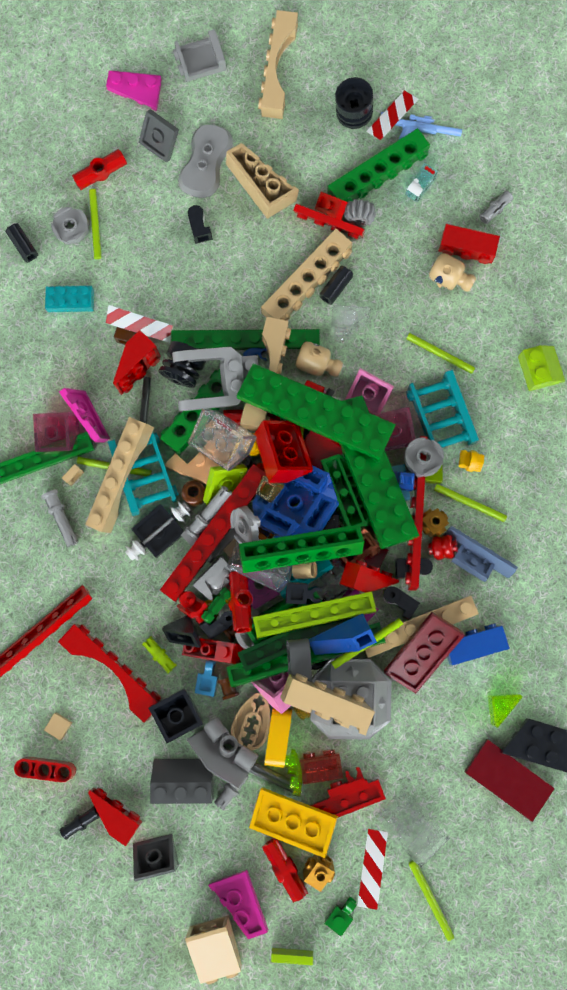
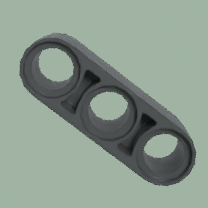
(299, 657)

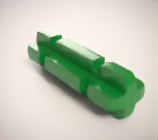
(216, 605)

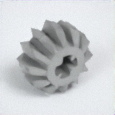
(360, 213)

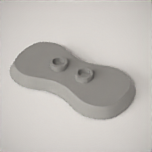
(202, 172)

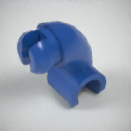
(255, 351)

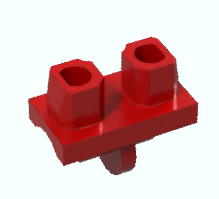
(191, 605)

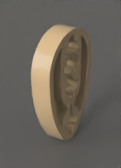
(240, 721)

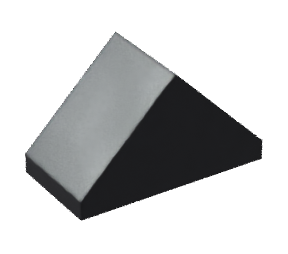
(182, 632)

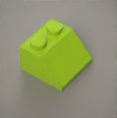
(540, 367)

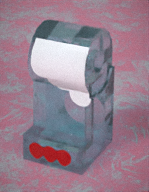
(421, 183)

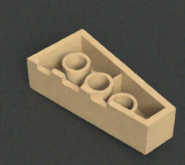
(262, 184)
(327, 702)

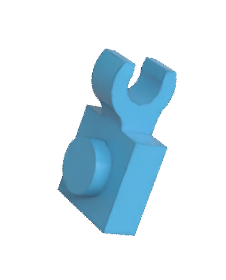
(207, 682)

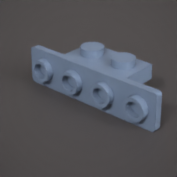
(477, 558)

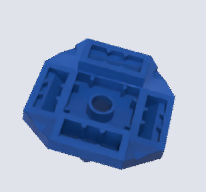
(315, 507)

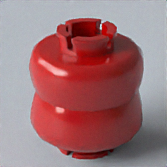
(443, 547)

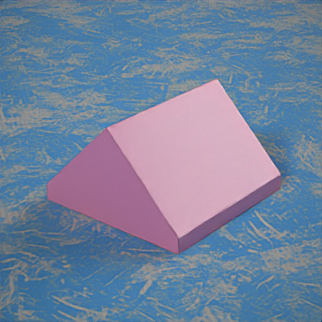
(373, 389)

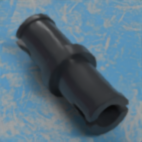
(79, 823)

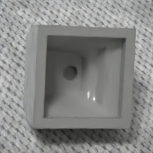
(214, 578)

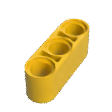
(278, 738)

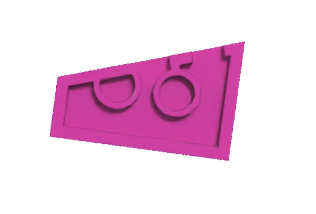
(136, 86)
(86, 413)
(241, 900)

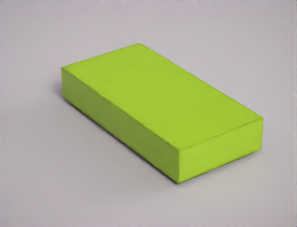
(292, 956)

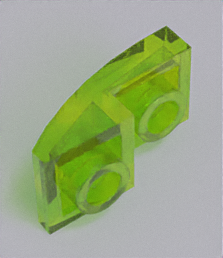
(294, 768)

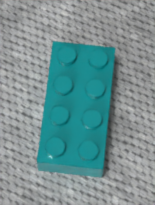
(69, 299)

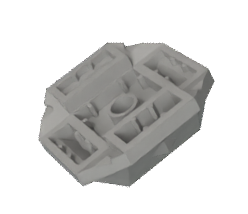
(362, 678)

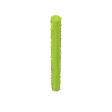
(95, 224)
(440, 353)
(104, 465)
(471, 503)
(378, 636)
(431, 901)

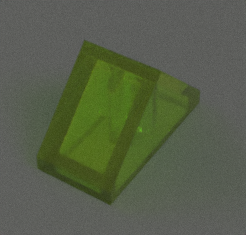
(501, 706)

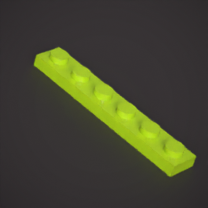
(314, 614)

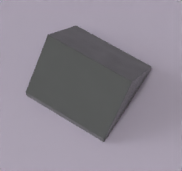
(154, 857)

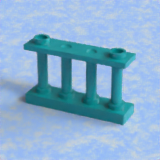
(454, 400)
(130, 485)

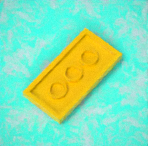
(293, 822)

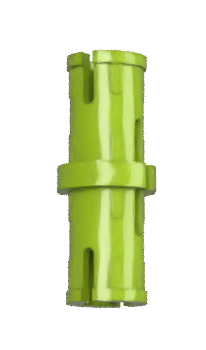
(159, 654)

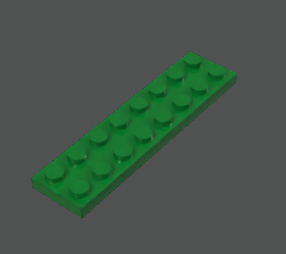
(316, 411)
(380, 493)

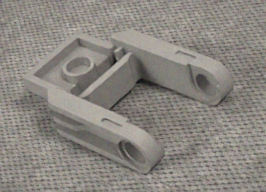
(233, 373)

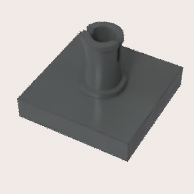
(158, 135)

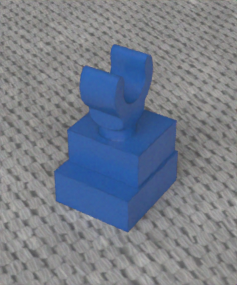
(405, 480)

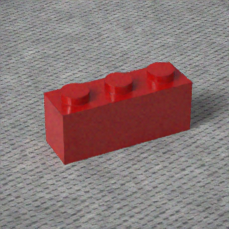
(469, 244)

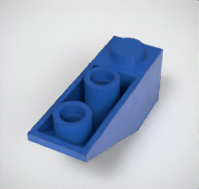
(345, 637)

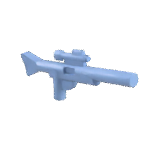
(424, 126)

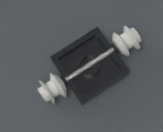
(158, 531)

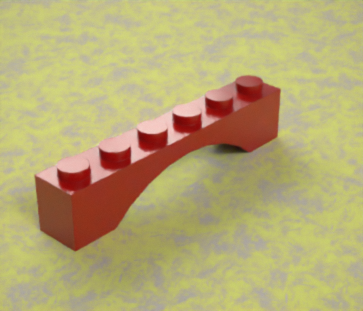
(79, 642)

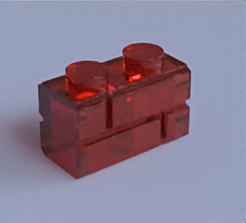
(321, 767)

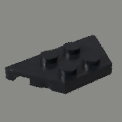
(539, 744)

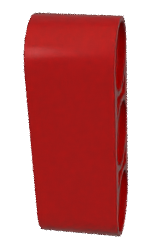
(36, 772)

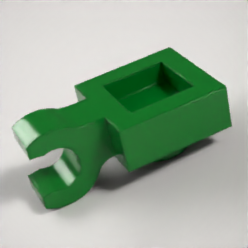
(340, 918)

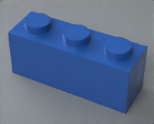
(479, 644)

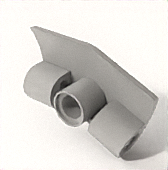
(228, 765)

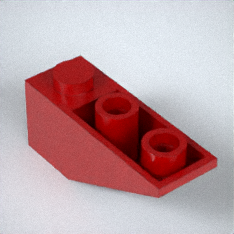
(365, 579)
(214, 651)
(117, 821)

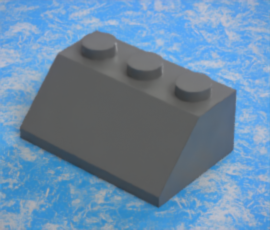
(180, 782)

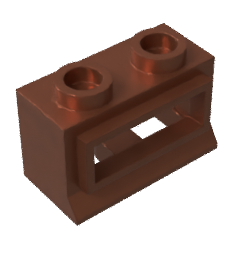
(368, 533)

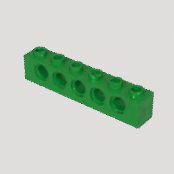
(412, 142)
(180, 443)
(301, 548)

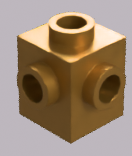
(431, 529)
(318, 871)

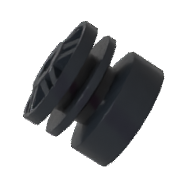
(354, 102)
(181, 372)

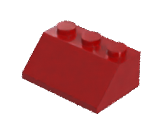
(282, 451)

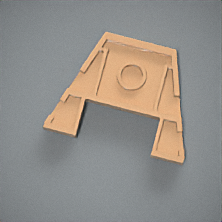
(197, 468)

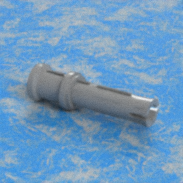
(57, 510)
(204, 518)

